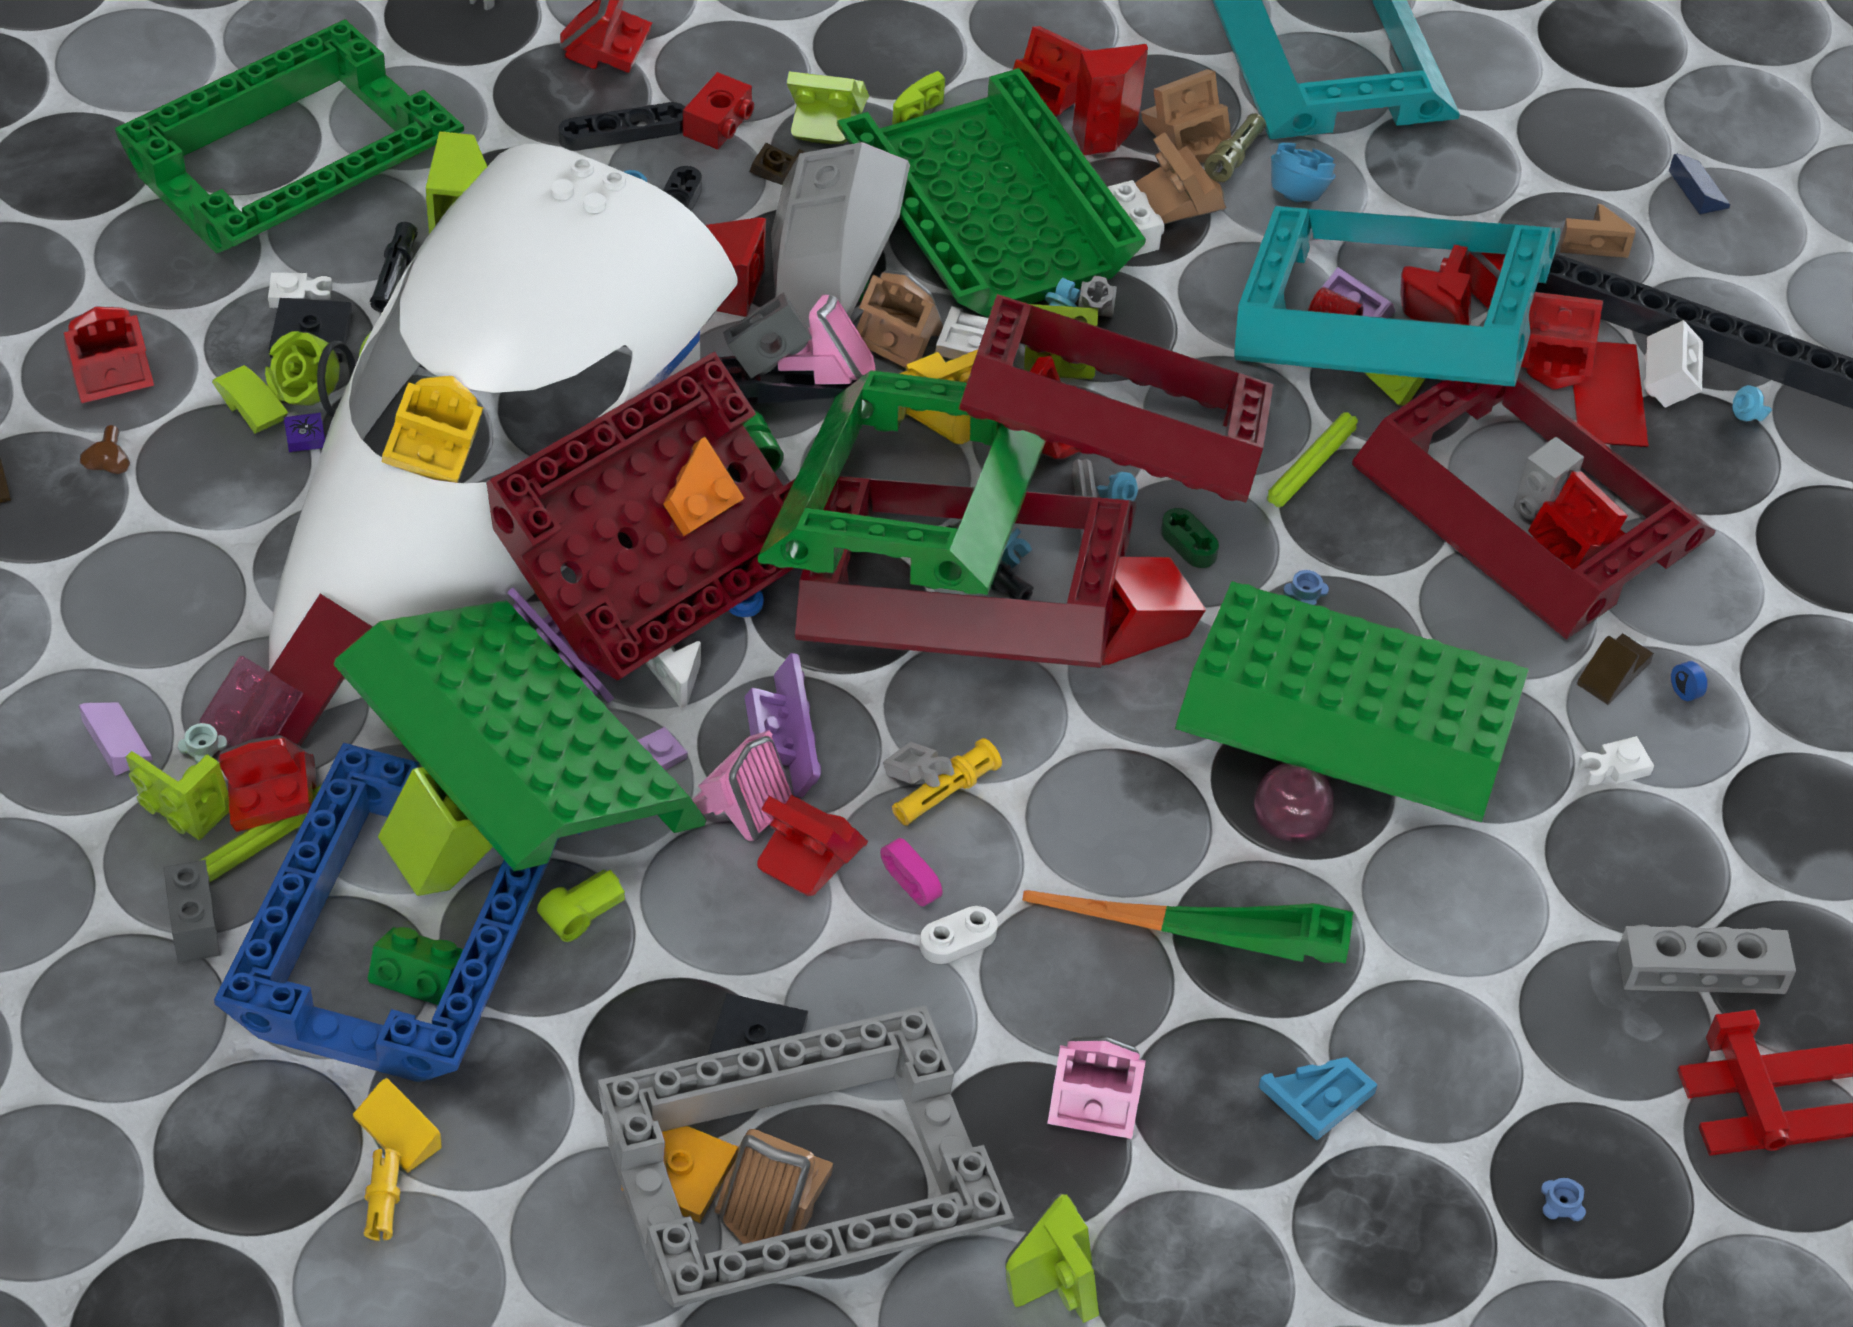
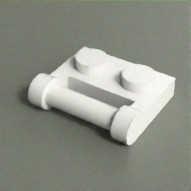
(960, 333)

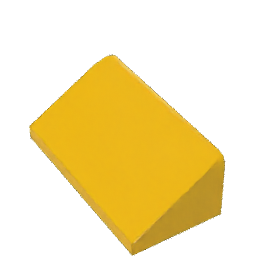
(398, 1125)

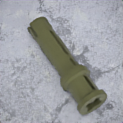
(1231, 152)

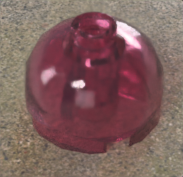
(1294, 802)

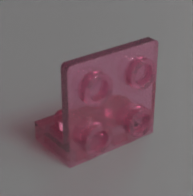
(250, 703)

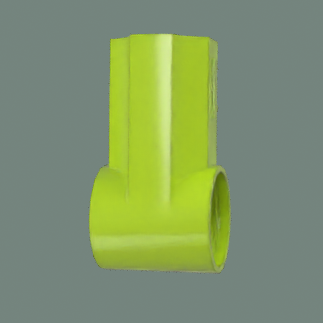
(573, 909)

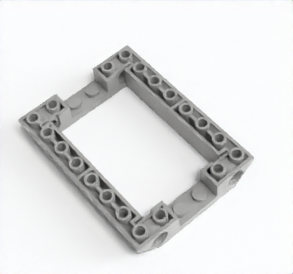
(777, 1072)

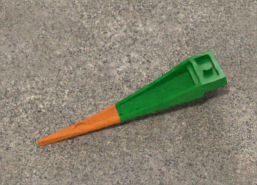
(1271, 930)

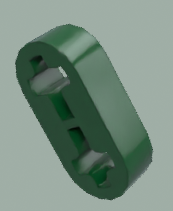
(1192, 536)

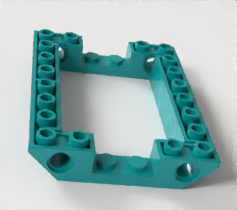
(1312, 107)
(1386, 345)

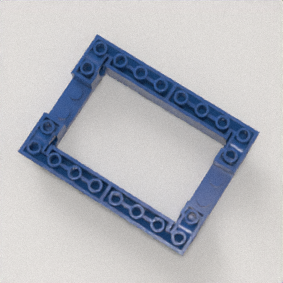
(283, 1012)

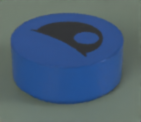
(1689, 680)

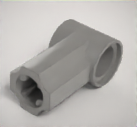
(1098, 295)

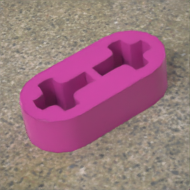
(911, 872)

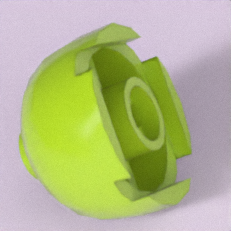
(295, 369)

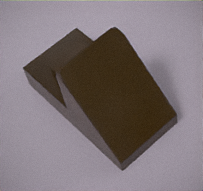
(1614, 667)

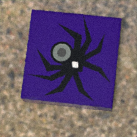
(304, 432)

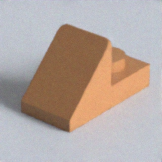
(1601, 236)

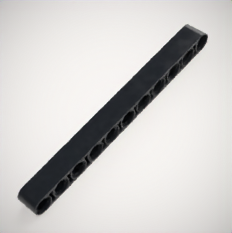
(1723, 335)

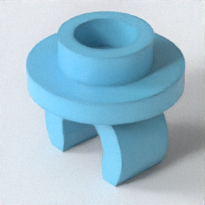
(1065, 294)
(1749, 404)
(1121, 486)
(1018, 545)

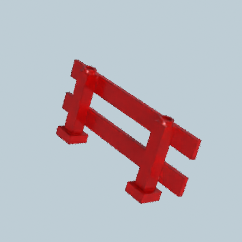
(1755, 1080)

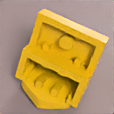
(958, 369)
(434, 429)

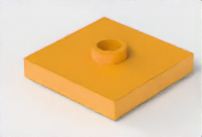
(696, 1168)

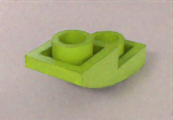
(919, 97)
(251, 397)

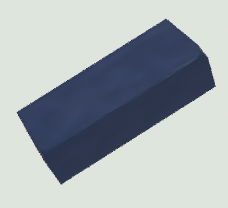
(1697, 184)

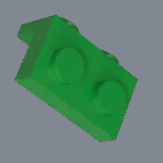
(413, 964)

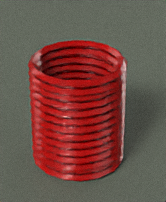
(1332, 302)

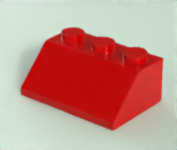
(1108, 97)

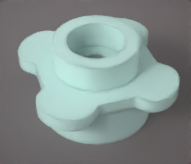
(199, 735)

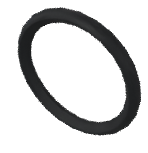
(322, 370)

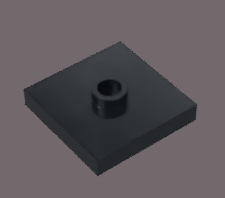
(318, 317)
(754, 1021)

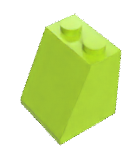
(453, 169)
(431, 836)

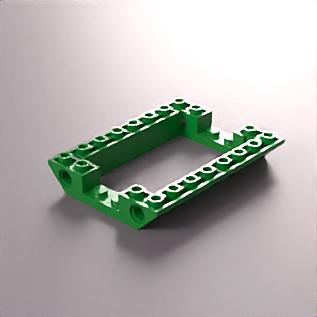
(335, 54)
(816, 538)

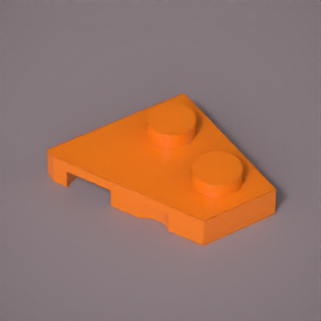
(701, 489)

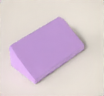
(1348, 286)
(113, 734)

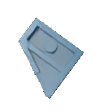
(1320, 1094)

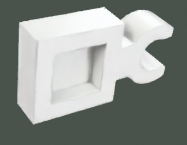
(298, 287)
(1620, 759)

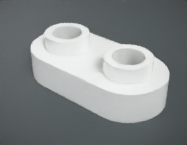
(961, 935)

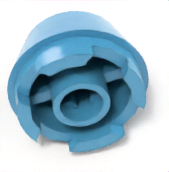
(1301, 173)

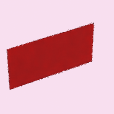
(1612, 398)

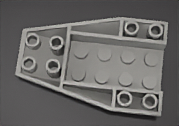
(835, 223)

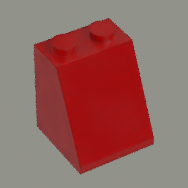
(745, 248)
(1149, 607)

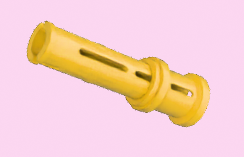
(967, 771)

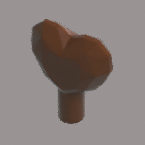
(106, 454)

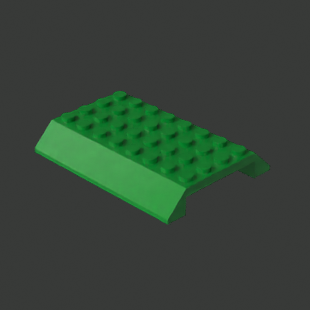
(1003, 197)
(1353, 700)
(509, 730)

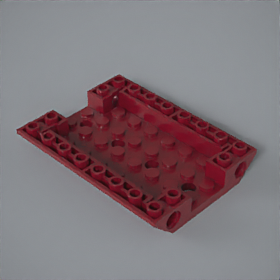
(614, 479)

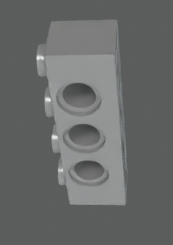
(1706, 959)

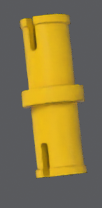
(382, 1194)

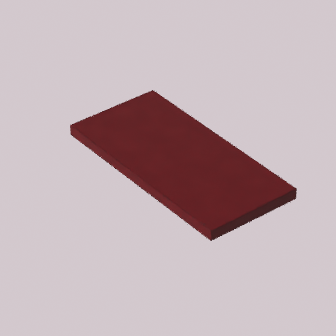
(310, 660)

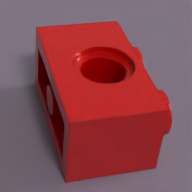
(717, 110)

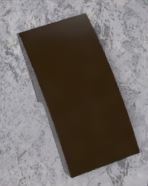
(773, 163)

